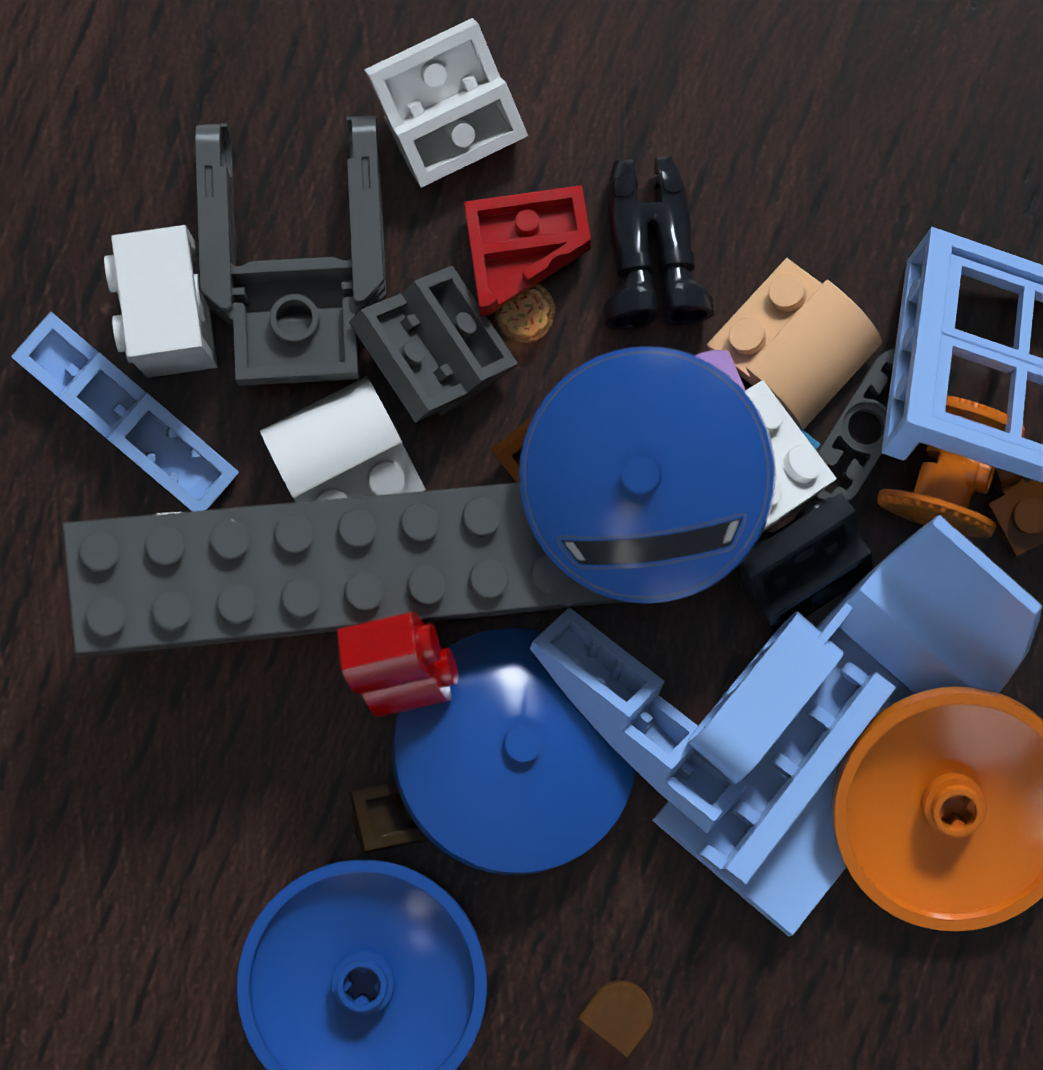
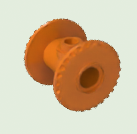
(948, 485)

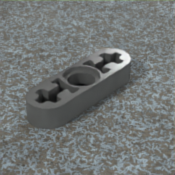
(855, 473)

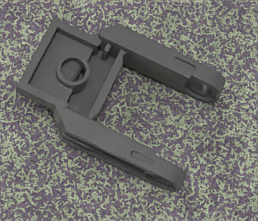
(291, 312)

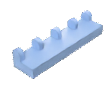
(804, 779)

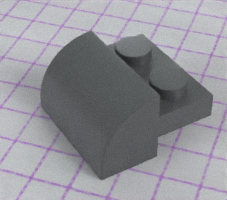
(433, 344)

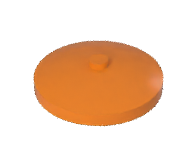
(945, 809)

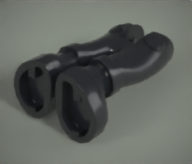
(635, 301)

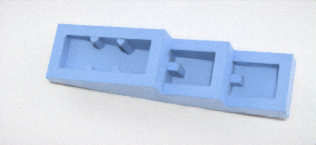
(124, 413)
(626, 709)

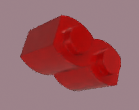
(396, 664)

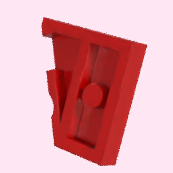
(524, 241)

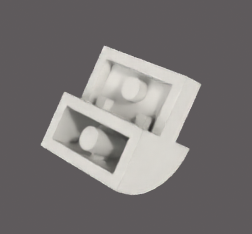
(446, 102)
(341, 448)

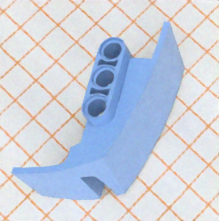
(920, 620)

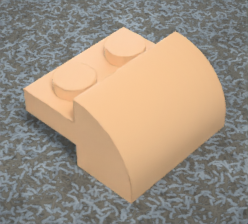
(798, 340)

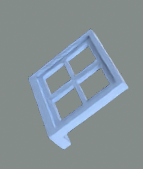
(929, 340)

